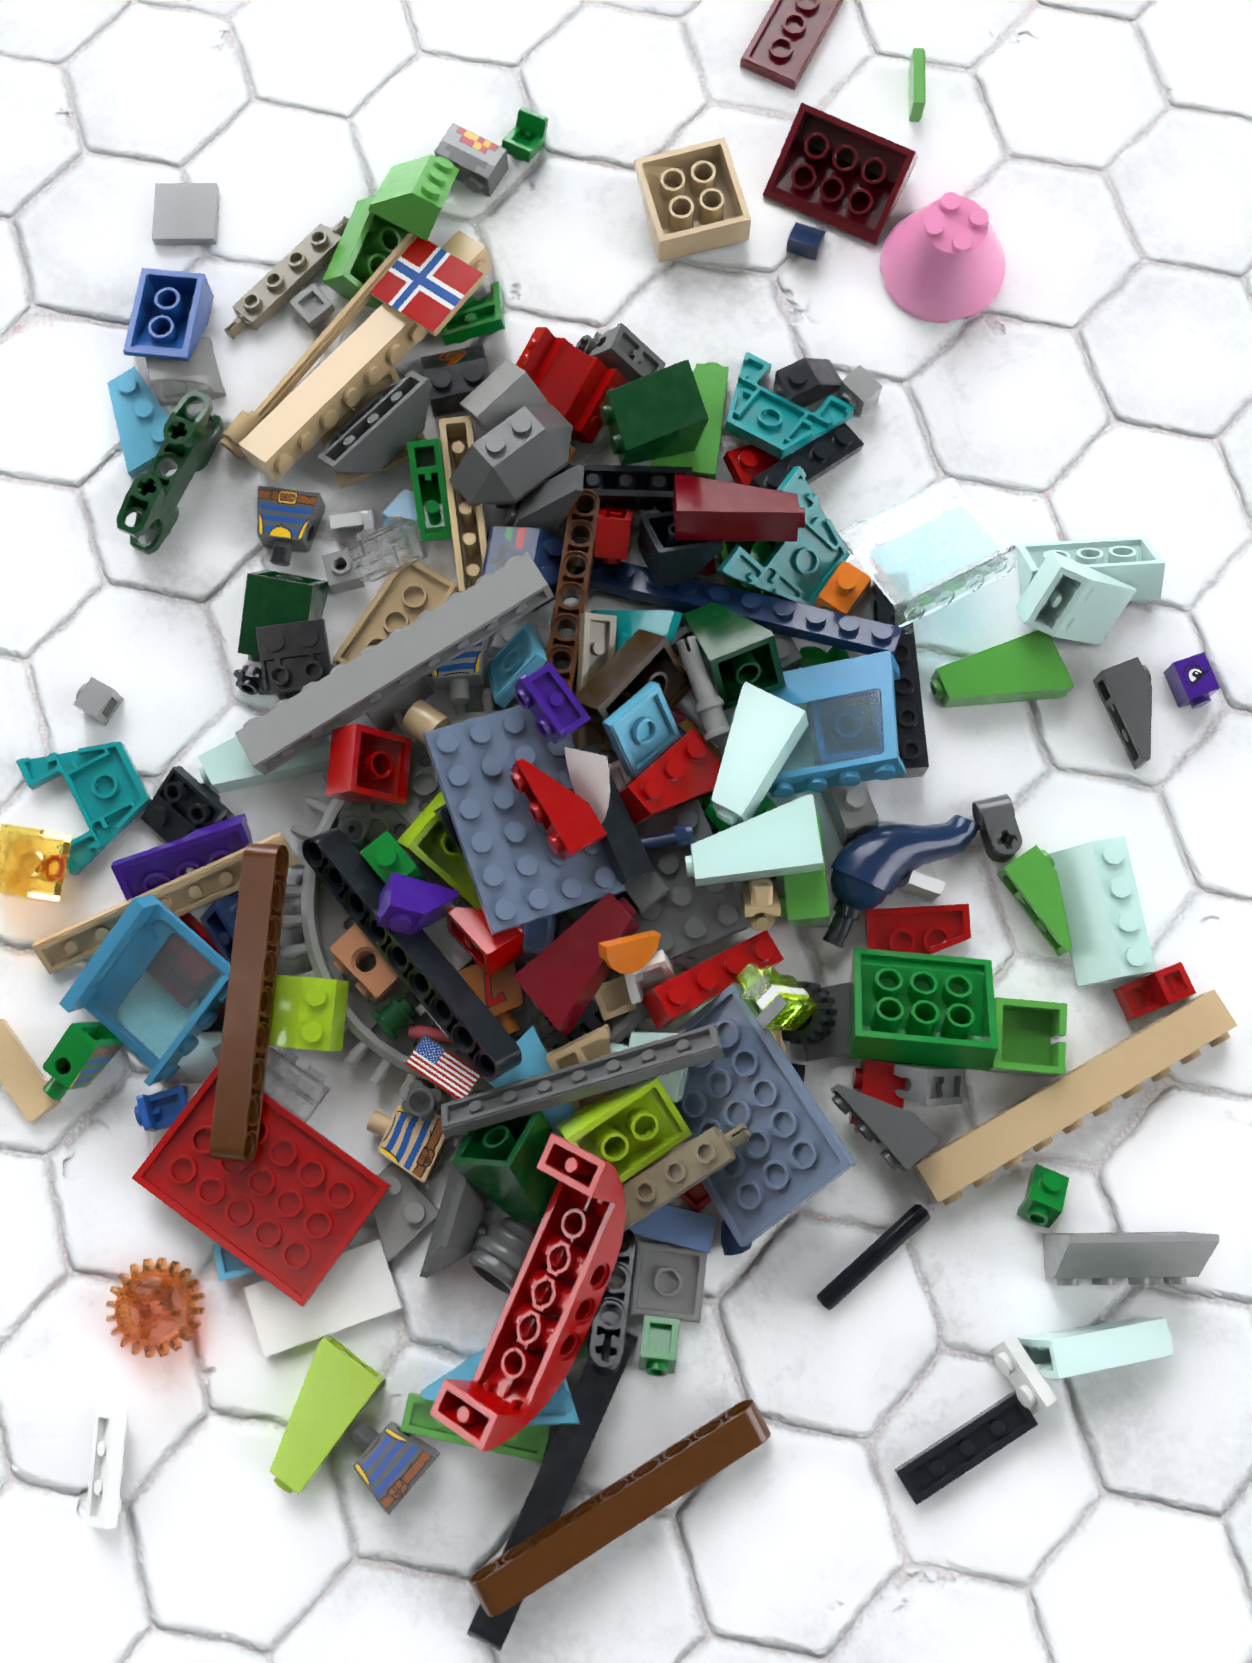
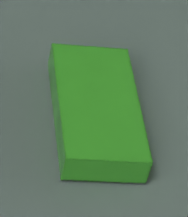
(916, 85)

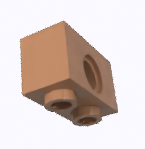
(348, 954)

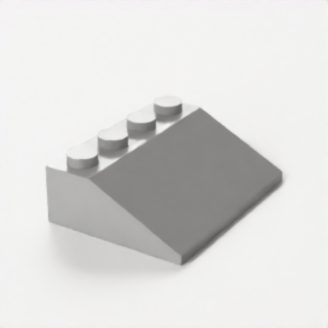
(1126, 1256)

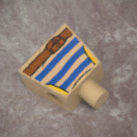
(410, 1141)

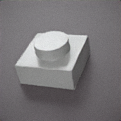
(312, 306)

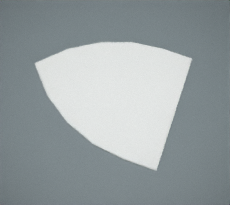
(590, 779)

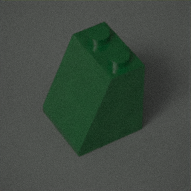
(655, 415)
(276, 600)
(735, 651)
(504, 1165)

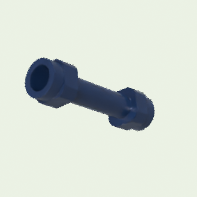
(682, 836)

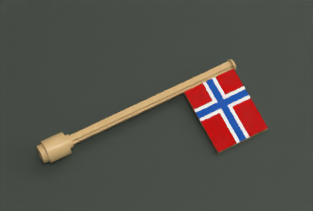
(413, 280)

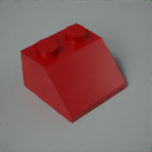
(368, 766)

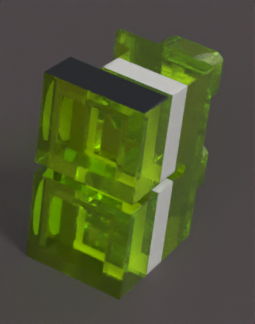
(780, 997)

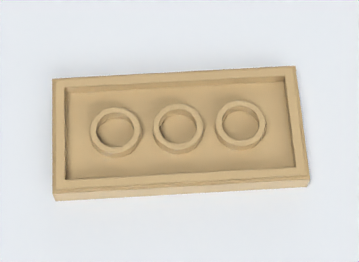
(396, 606)

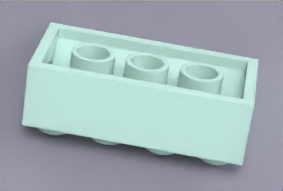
(1124, 559)
(1103, 912)

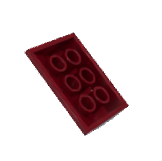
(840, 173)

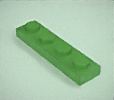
(526, 1444)

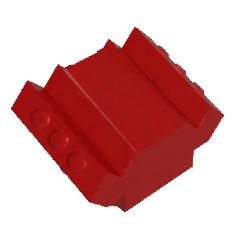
(569, 381)

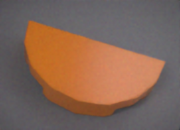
(629, 952)

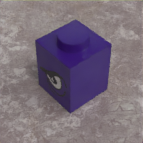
(1191, 681)

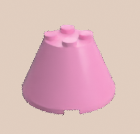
(943, 261)

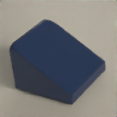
(805, 241)

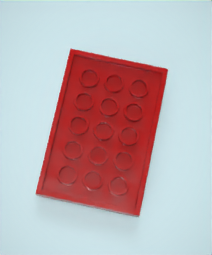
(281, 1212)

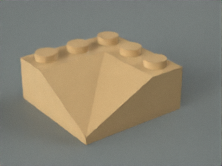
(692, 199)

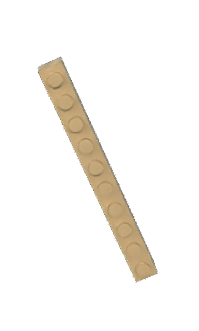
(343, 378)
(1073, 1096)

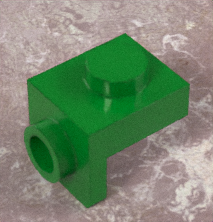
(527, 136)
(1043, 1196)

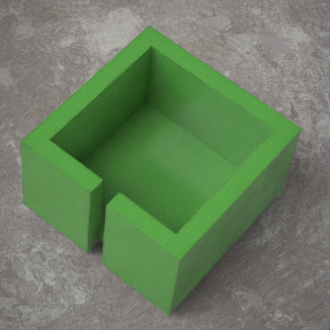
(1026, 1037)

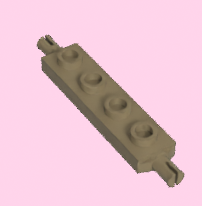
(286, 278)
(680, 1172)

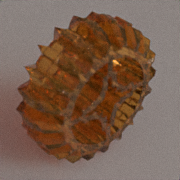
(128, 1297)

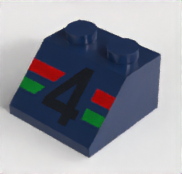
(542, 546)

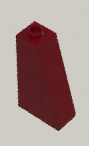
(733, 511)
(570, 968)

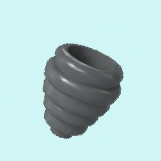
(502, 1252)

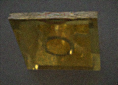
(33, 862)

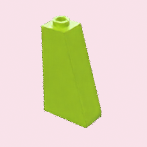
(326, 1407)

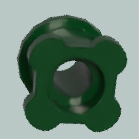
(394, 1016)

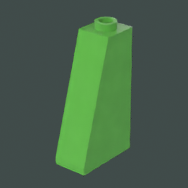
(712, 385)
(1006, 673)

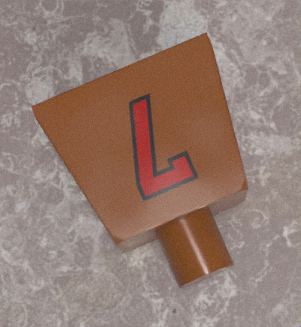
(498, 992)

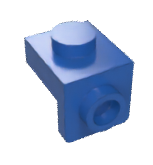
(161, 1109)

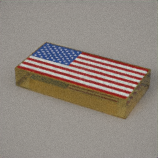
(443, 1068)

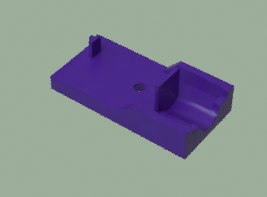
(169, 861)

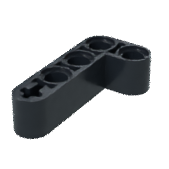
(616, 1301)

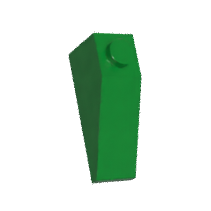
(429, 489)

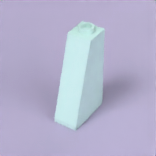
(755, 752)
(230, 768)
(761, 847)
(1098, 1346)

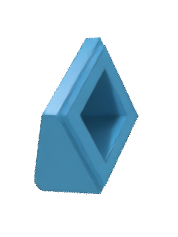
(402, 505)

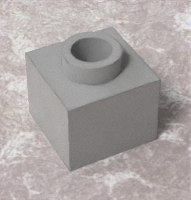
(860, 390)
(344, 579)
(97, 700)

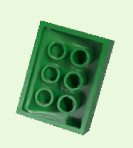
(922, 1009)

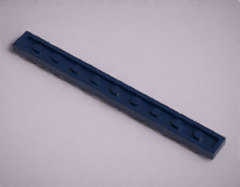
(769, 612)

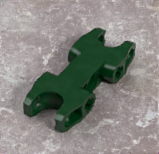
(157, 495)

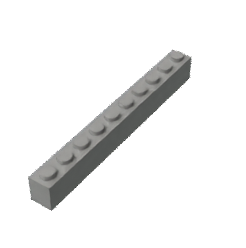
(394, 663)

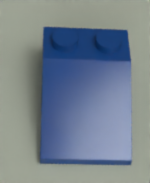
(168, 314)

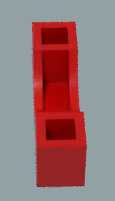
(708, 979)

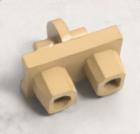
(760, 903)

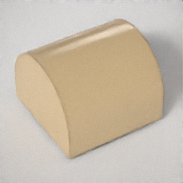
(423, 718)

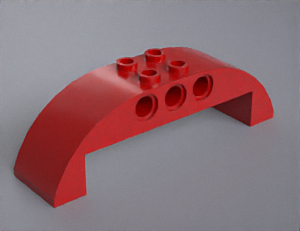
(548, 1302)

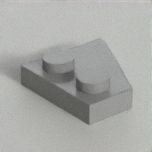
(401, 1212)

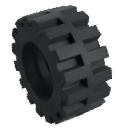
(821, 1018)

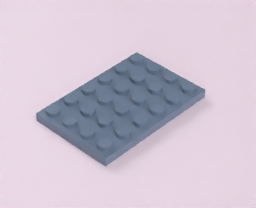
(501, 842)
(791, 1140)

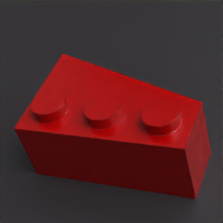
(673, 779)

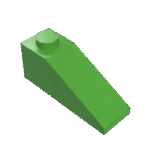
(1038, 892)

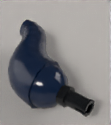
(882, 858)

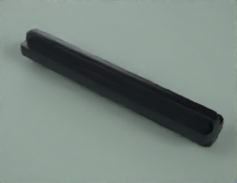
(873, 1256)

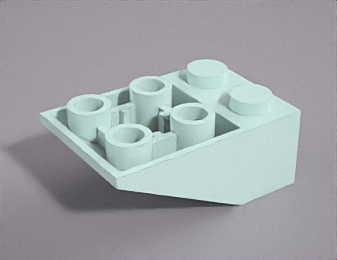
(1073, 600)

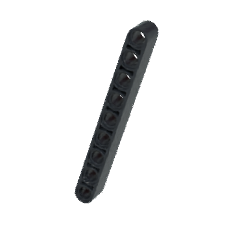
(413, 958)
(557, 1476)

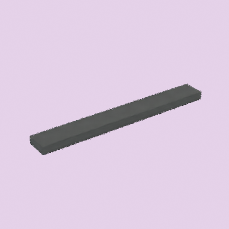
(581, 1080)

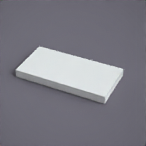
(351, 1293)

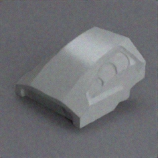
(176, 378)

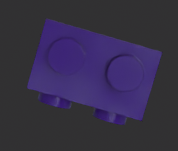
(551, 703)

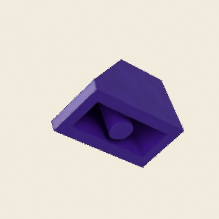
(412, 904)

